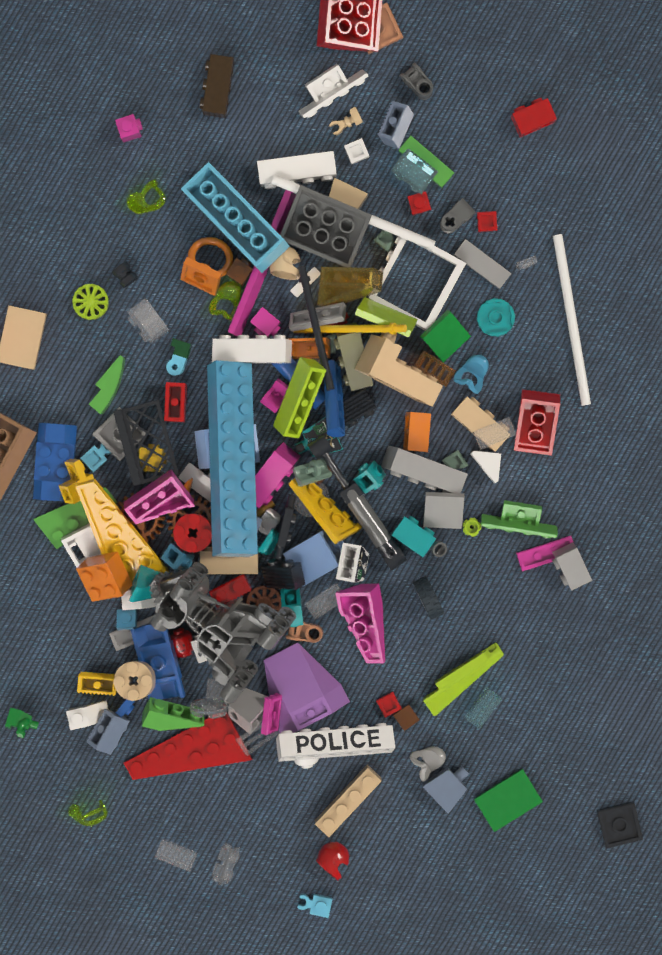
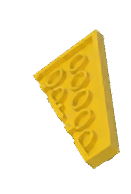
(115, 531)

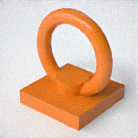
(202, 275)

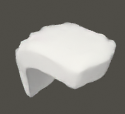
(270, 520)

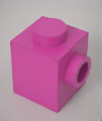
(129, 128)
(265, 323)

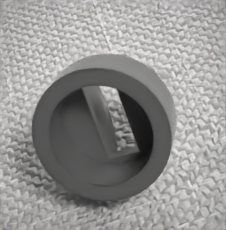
(440, 550)

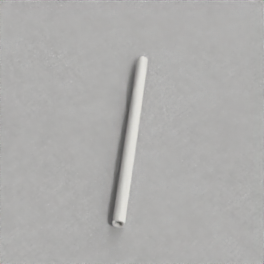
(374, 221)
(571, 319)

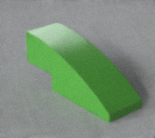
(109, 386)

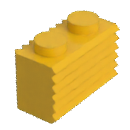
(96, 683)

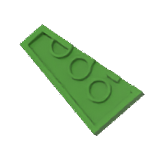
(64, 521)

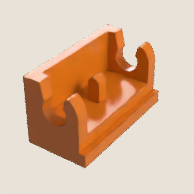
(307, 348)
(416, 431)

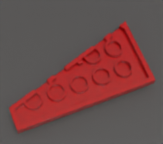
(191, 750)

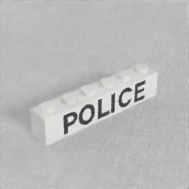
(335, 743)

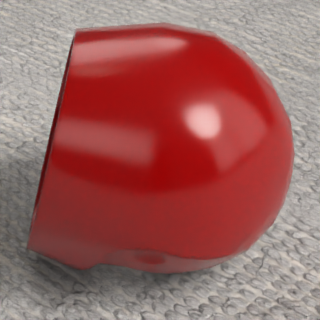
(331, 856)

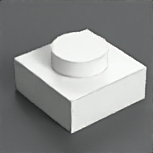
(356, 151)

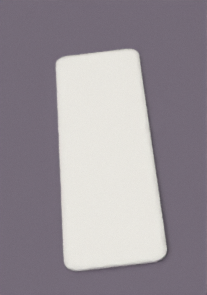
(298, 289)

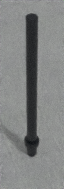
(304, 279)

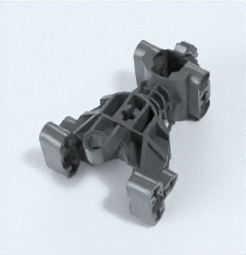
(225, 632)

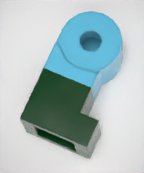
(180, 356)

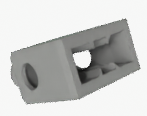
(247, 710)

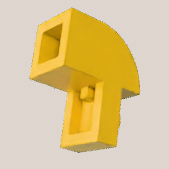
(77, 475)

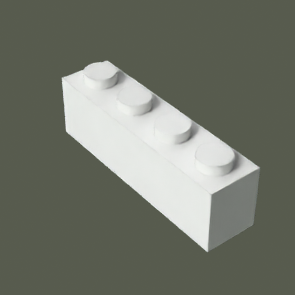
(298, 169)
(252, 350)

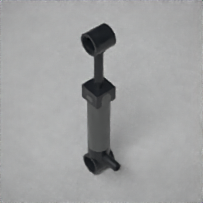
(360, 507)

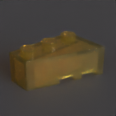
(347, 284)

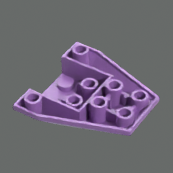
(305, 688)

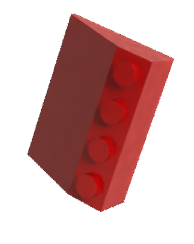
(349, 24)

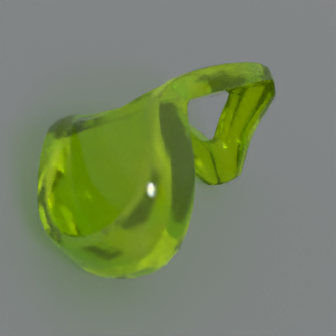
(137, 203)
(228, 290)
(76, 813)

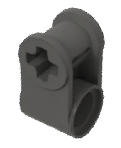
(414, 79)
(459, 214)

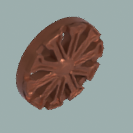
(265, 599)

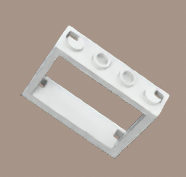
(391, 258)

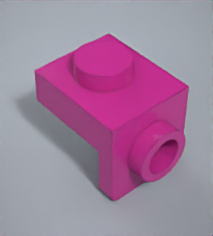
(275, 396)

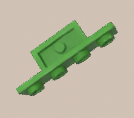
(520, 518)

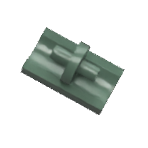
(311, 472)

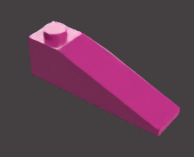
(364, 614)

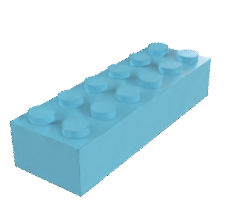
(235, 217)

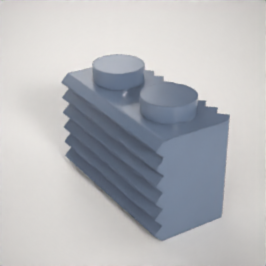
(395, 124)
(107, 731)

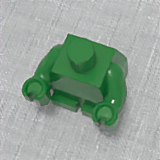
(21, 721)

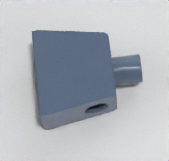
(447, 787)

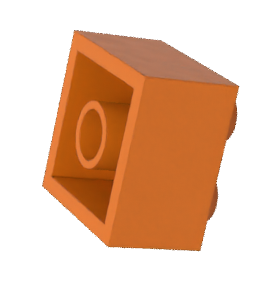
(104, 576)

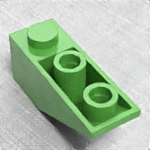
(168, 716)

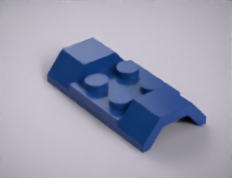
(53, 447)
(159, 652)

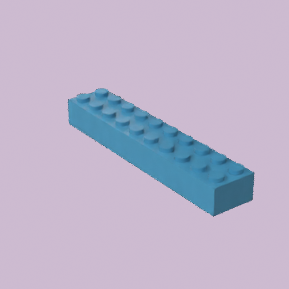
(232, 459)

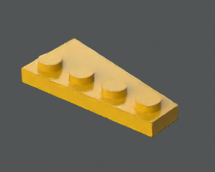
(330, 518)

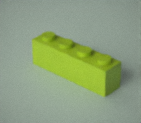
(299, 397)

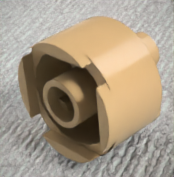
(123, 680)

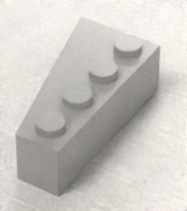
(423, 470)

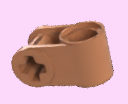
(302, 633)

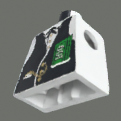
(352, 563)

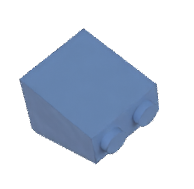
(317, 555)

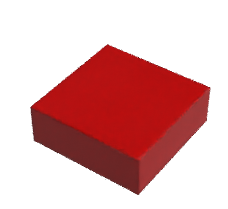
(487, 221)
(388, 704)

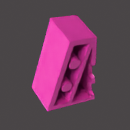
(273, 472)

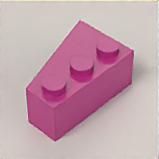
(158, 498)

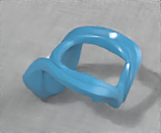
(478, 367)

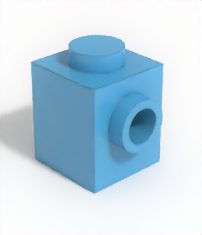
(177, 558)

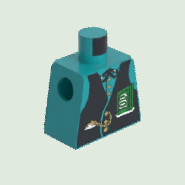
(315, 431)

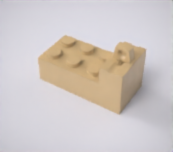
(381, 363)

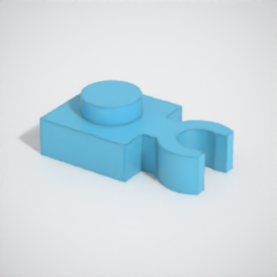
(95, 458)
(319, 905)

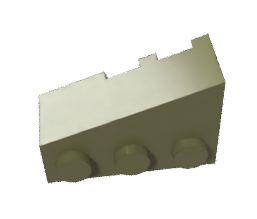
(351, 349)

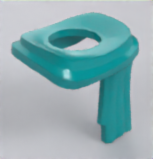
(269, 543)

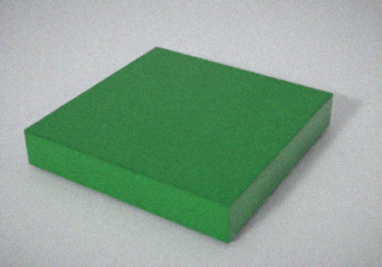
(445, 336)

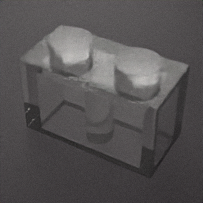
(148, 321)

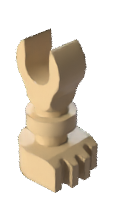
(348, 121)

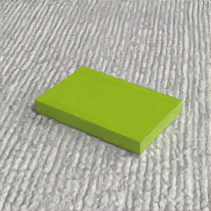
(384, 315)

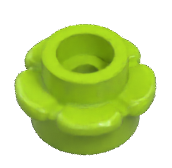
(473, 532)

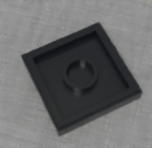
(619, 824)

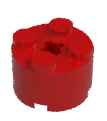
(182, 531)

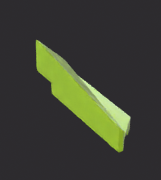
(460, 678)

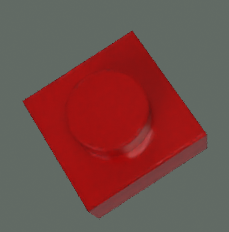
(419, 203)

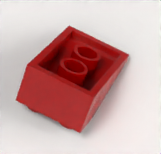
(537, 422)

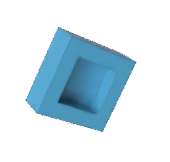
(126, 619)

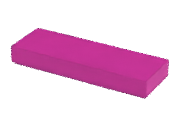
(541, 554)

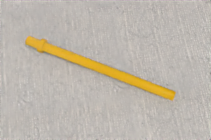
(392, 328)

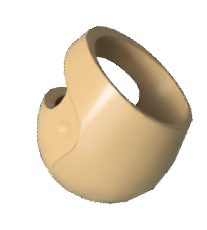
(283, 265)

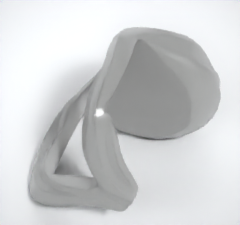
(432, 757)

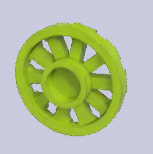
(90, 301)

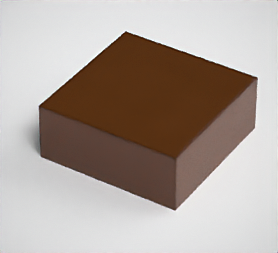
(406, 717)

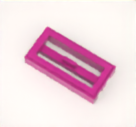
(271, 714)

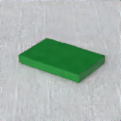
(508, 800)

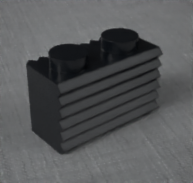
(356, 406)
(283, 574)

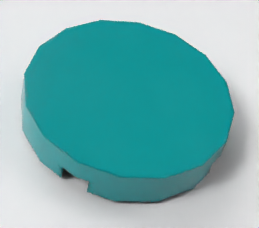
(495, 317)

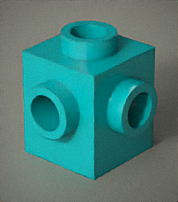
(369, 476)

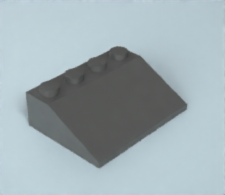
(325, 226)

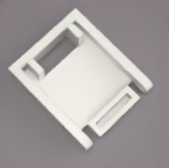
(86, 541)

